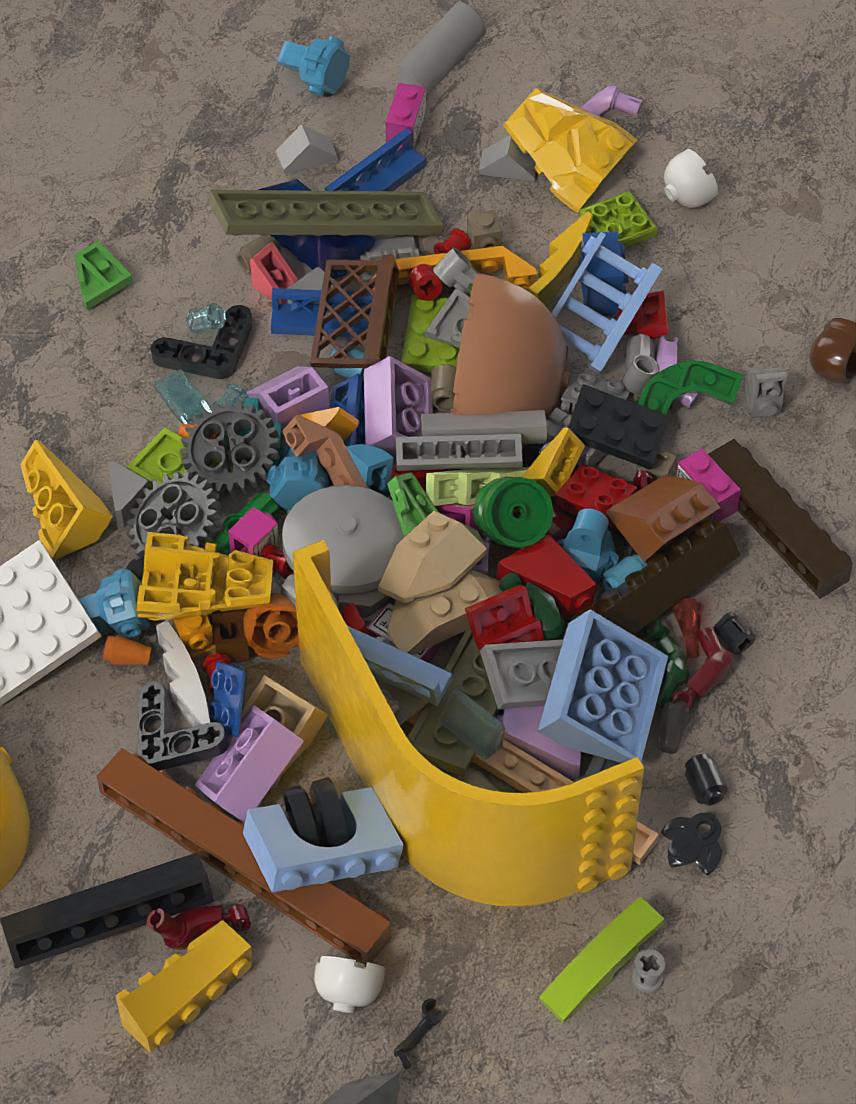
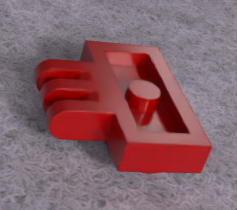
(651, 316)

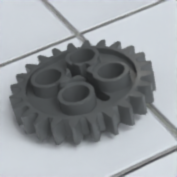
(257, 444)
(178, 507)

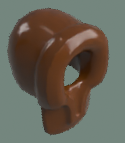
(835, 351)

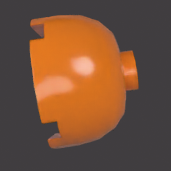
(272, 627)

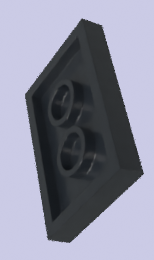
(617, 426)

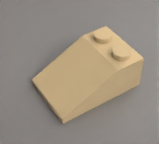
(288, 709)

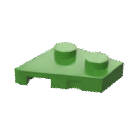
(100, 274)
(409, 501)

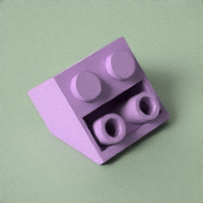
(292, 394)

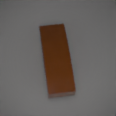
(230, 634)

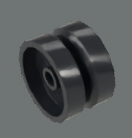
(320, 818)

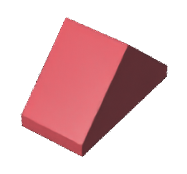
(270, 271)

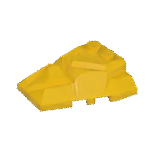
(568, 145)
(197, 581)

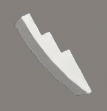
(185, 685)

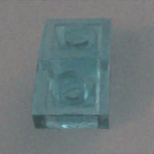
(181, 397)

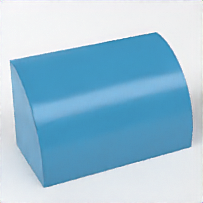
(373, 465)

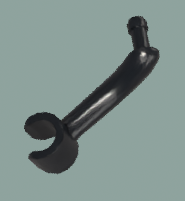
(417, 1033)

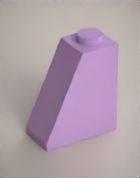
(522, 731)

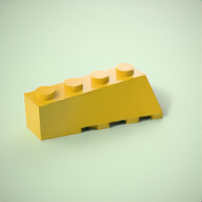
(183, 986)

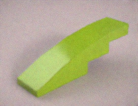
(601, 959)

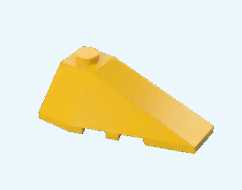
(66, 506)

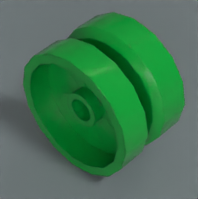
(514, 495)

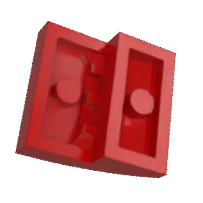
(504, 619)

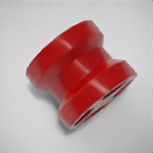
(419, 277)

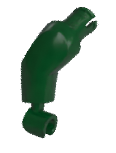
(542, 605)
(677, 666)

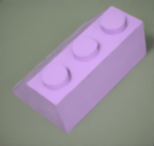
(394, 403)
(251, 764)

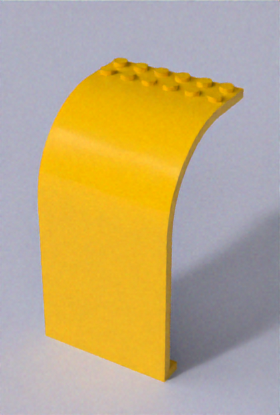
(455, 834)

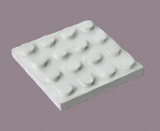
(38, 620)

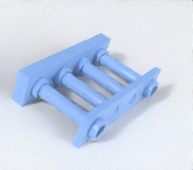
(628, 303)

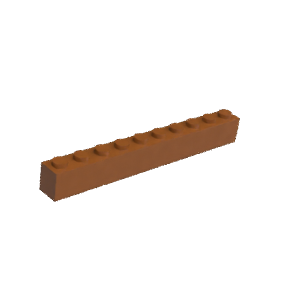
(220, 842)

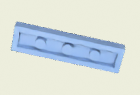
(403, 669)

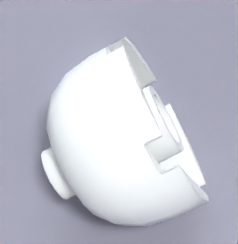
(687, 180)
(347, 982)

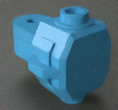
(320, 64)
(295, 478)
(591, 544)
(116, 604)

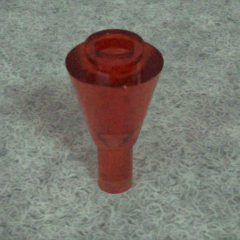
(689, 618)

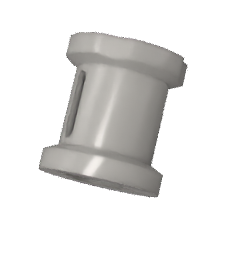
(650, 972)

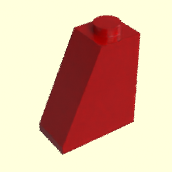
(554, 572)

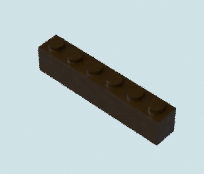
(783, 522)
(667, 577)

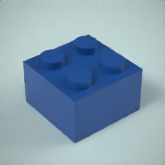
(604, 272)

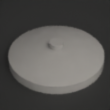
(357, 529)

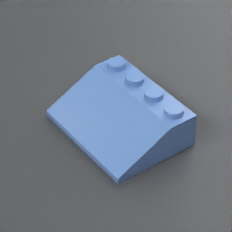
(603, 690)

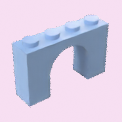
(293, 863)

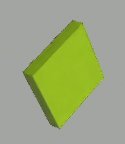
(624, 216)

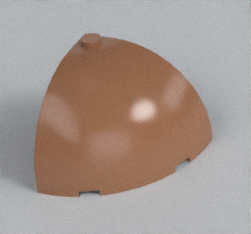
(508, 352)

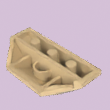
(431, 558)
(440, 615)

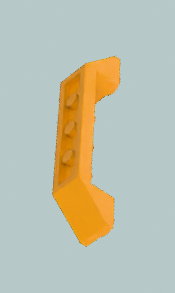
(483, 260)

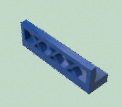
(389, 174)
(301, 316)
(353, 404)

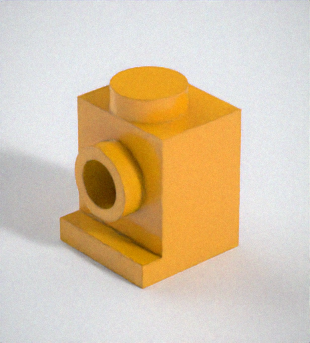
(195, 634)

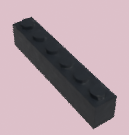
(105, 910)

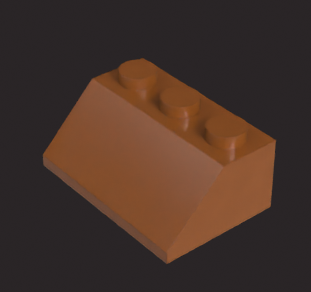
(662, 513)

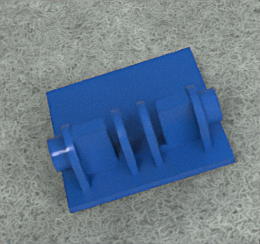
(228, 694)

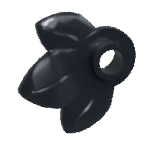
(691, 845)

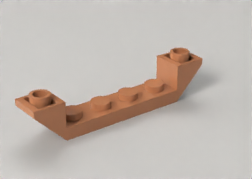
(308, 436)

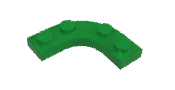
(686, 378)

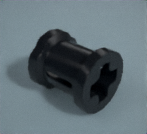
(734, 633)

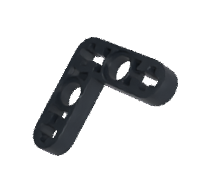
(217, 353)
(168, 741)

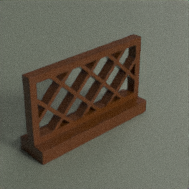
(380, 312)

